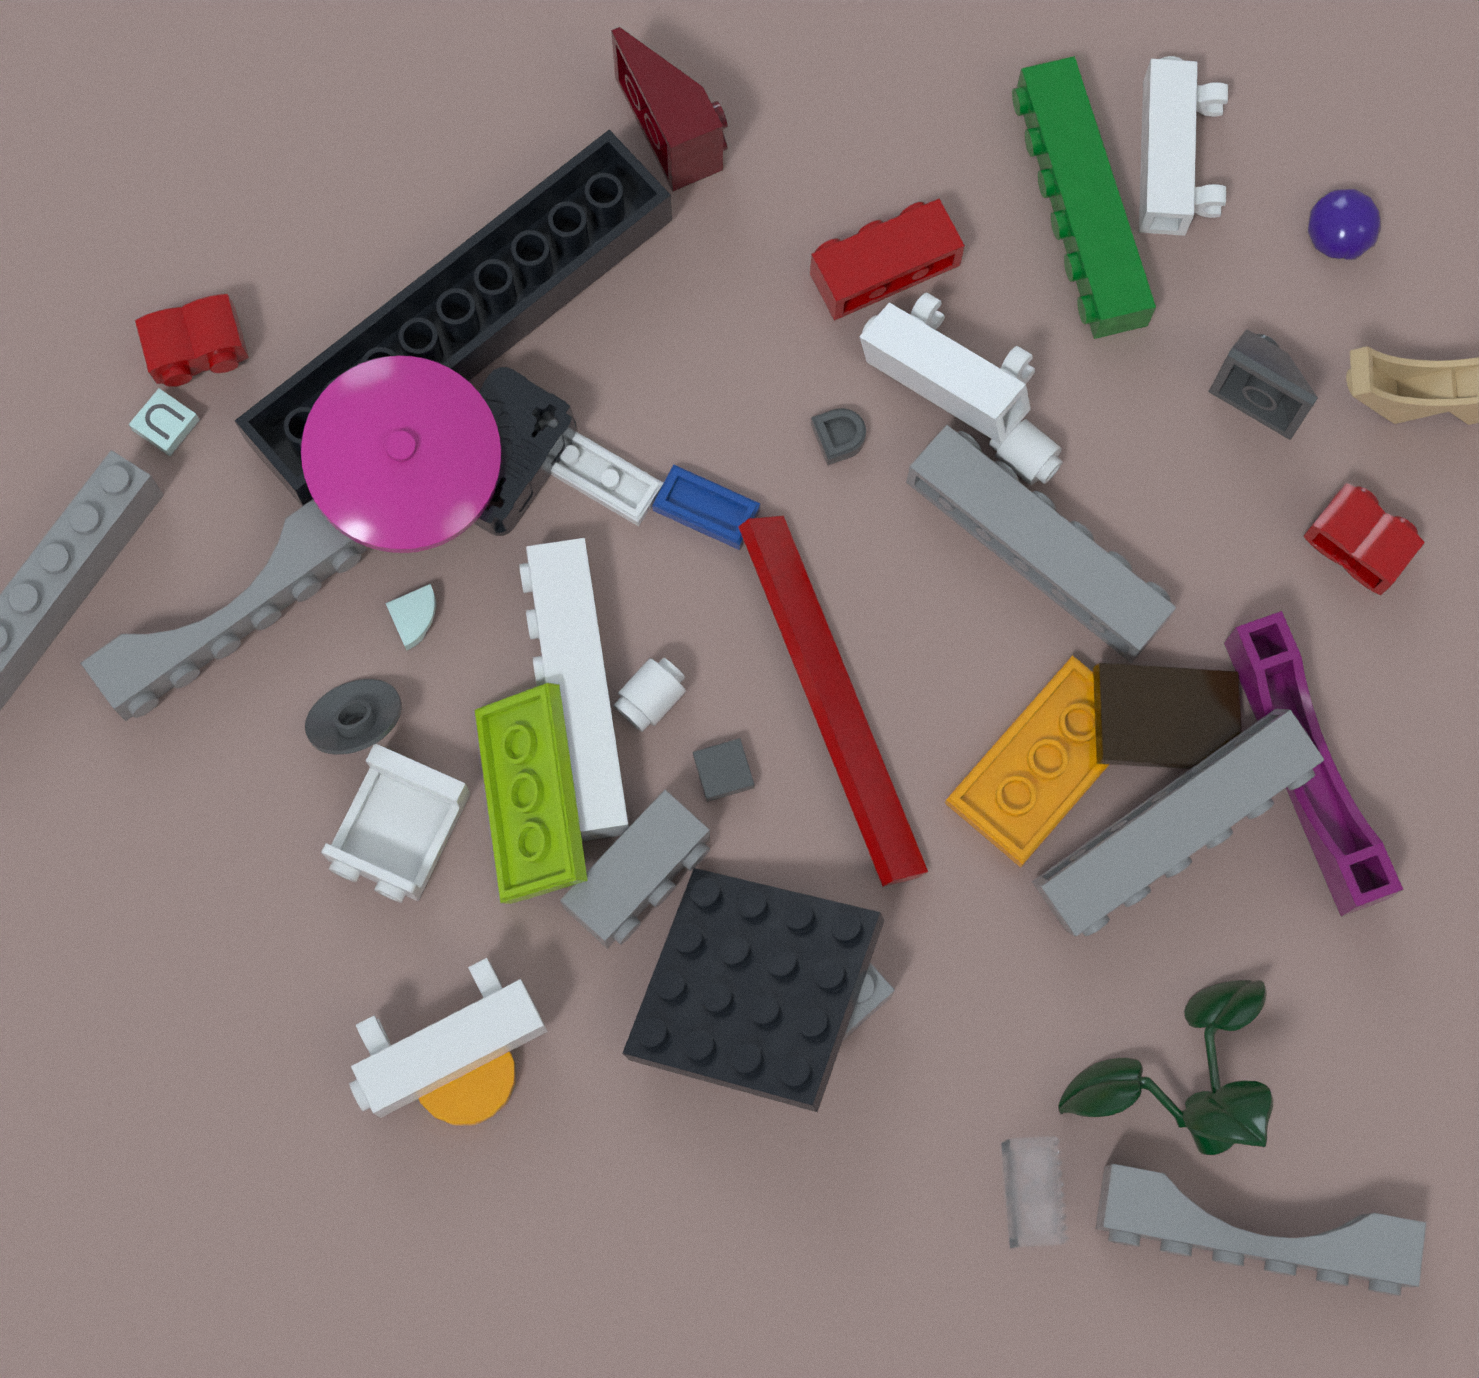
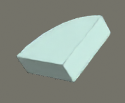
(413, 615)

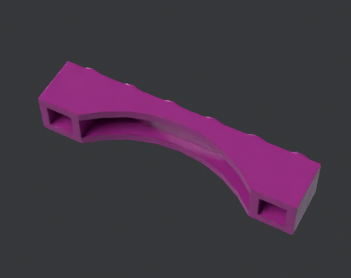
(1339, 835)

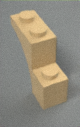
(1414, 388)

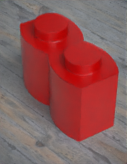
(192, 340)
(1364, 538)

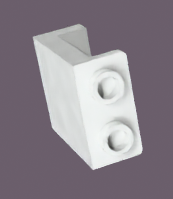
(397, 825)

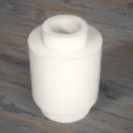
(1029, 453)
(650, 693)

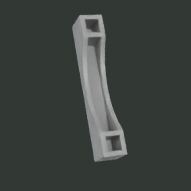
(143, 667)
(1368, 1248)

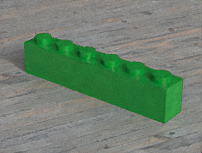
(1083, 198)

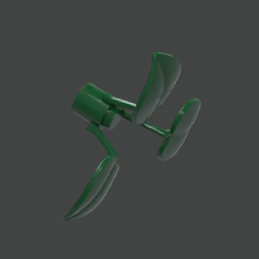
(1216, 1118)

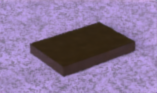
(1163, 714)

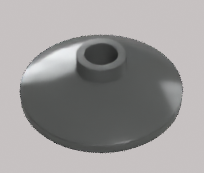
(353, 716)

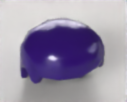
(1344, 224)

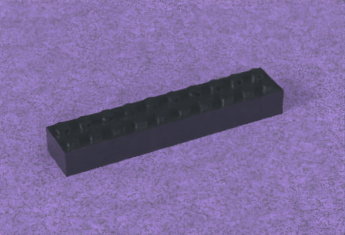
(483, 291)

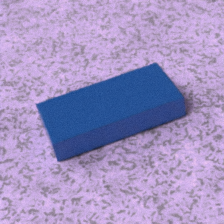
(704, 506)

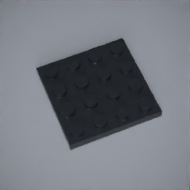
(755, 988)

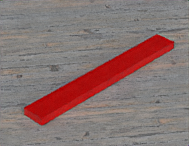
(833, 700)

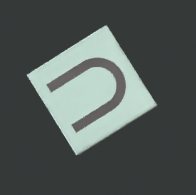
(164, 422)

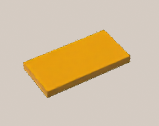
(1035, 767)

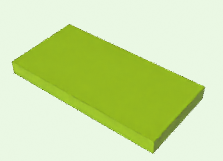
(530, 794)

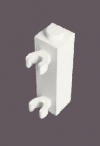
(1169, 147)
(947, 372)
(445, 1049)

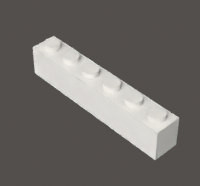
(574, 659)

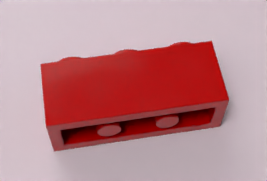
(886, 258)

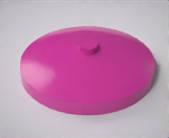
(401, 454)

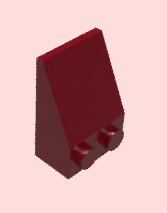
(671, 112)

